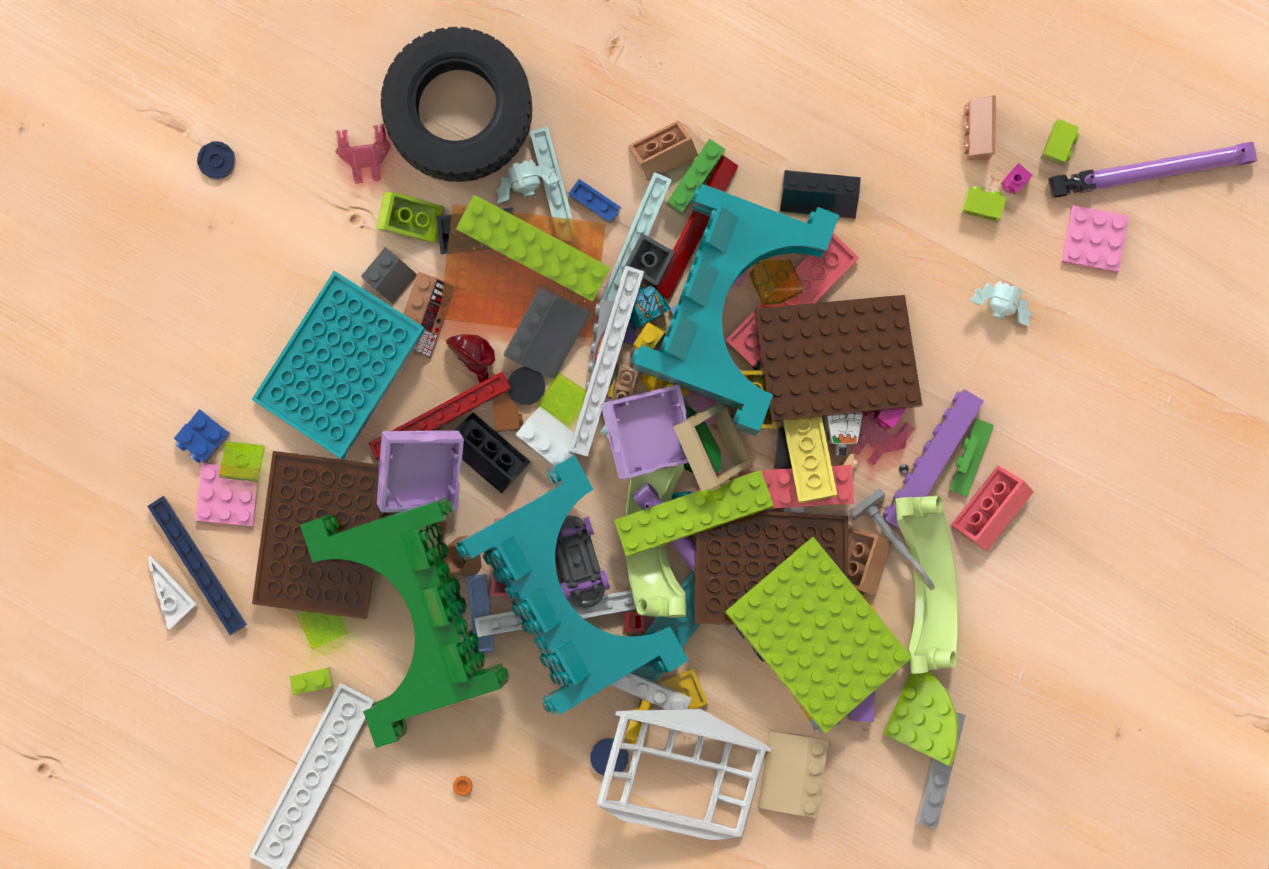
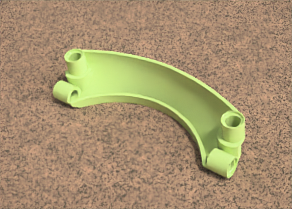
(649, 572)
(936, 610)

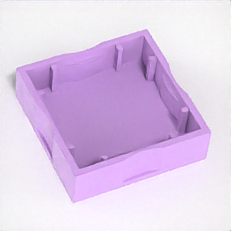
(643, 431)
(418, 468)

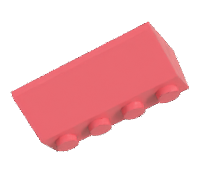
(992, 508)

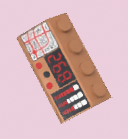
(424, 309)

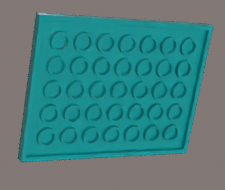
(338, 364)

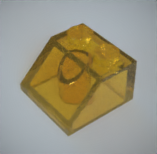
(776, 281)

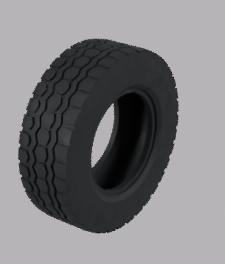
(445, 52)

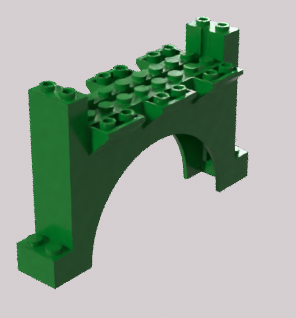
(445, 655)

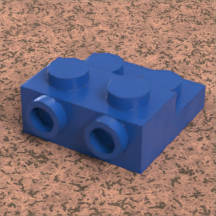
(201, 437)

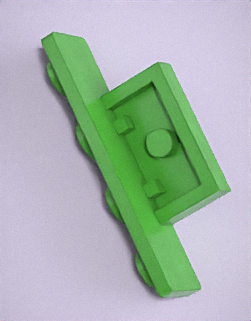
(971, 457)

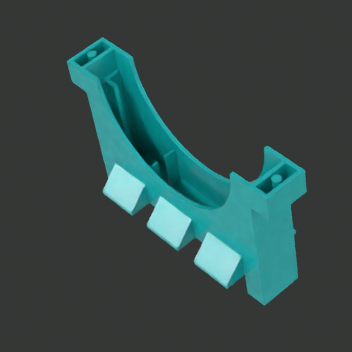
(694, 344)
(523, 558)

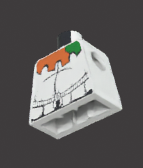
(842, 431)

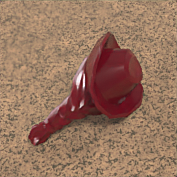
(473, 352)

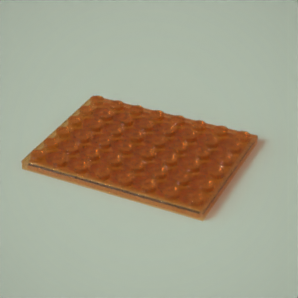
(497, 290)

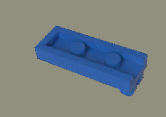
(594, 201)

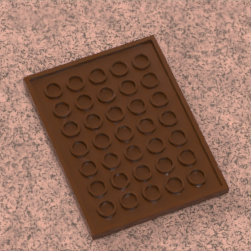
(838, 358)
(299, 492)
(746, 550)

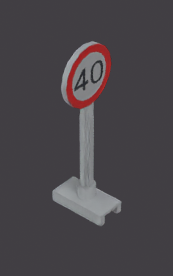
(868, 506)

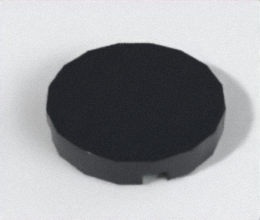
(526, 386)

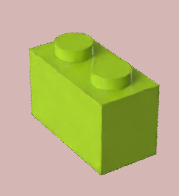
(1060, 142)
(983, 203)
(311, 681)

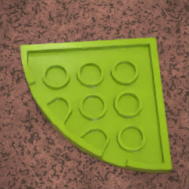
(925, 718)

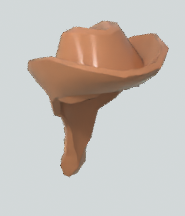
(460, 566)

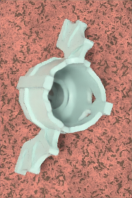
(525, 179)
(1003, 301)

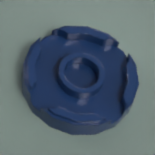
(216, 160)
(601, 753)

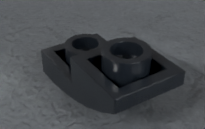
(782, 457)

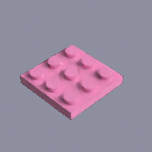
(1095, 238)
(225, 499)

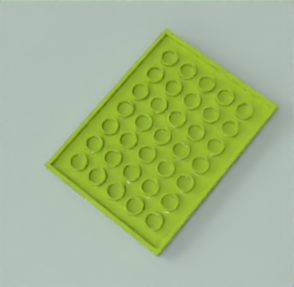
(818, 634)

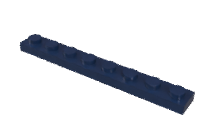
(197, 565)

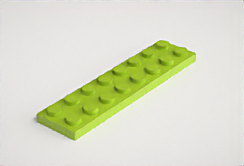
(533, 248)
(693, 513)

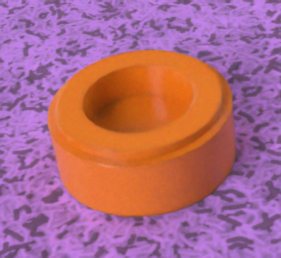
(462, 785)

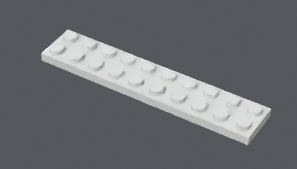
(311, 778)

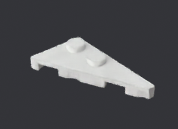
(174, 599)

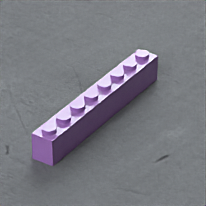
(937, 451)

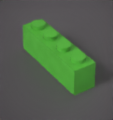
(695, 176)

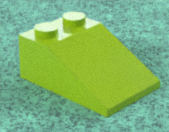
(408, 217)

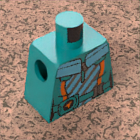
(648, 306)

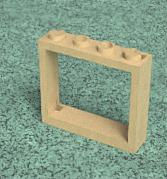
(696, 453)

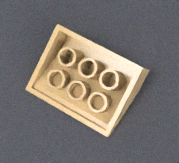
(793, 774)

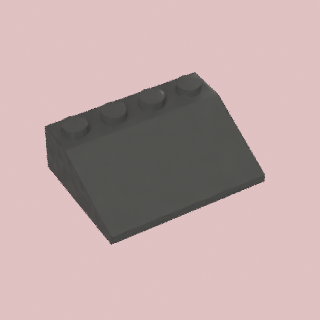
(546, 332)

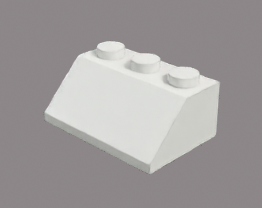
(547, 436)

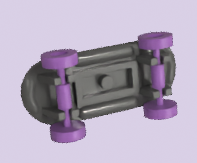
(578, 563)

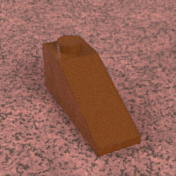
(506, 413)

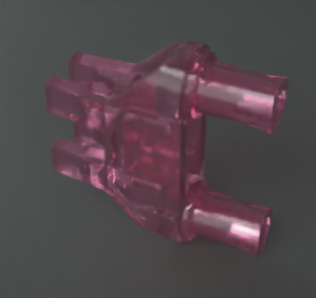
(364, 155)
(879, 437)

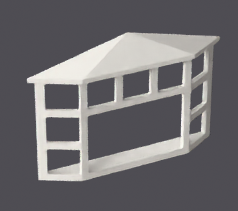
(689, 721)

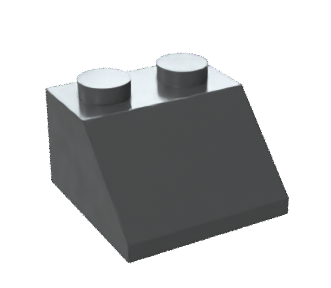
(651, 258)
(388, 275)

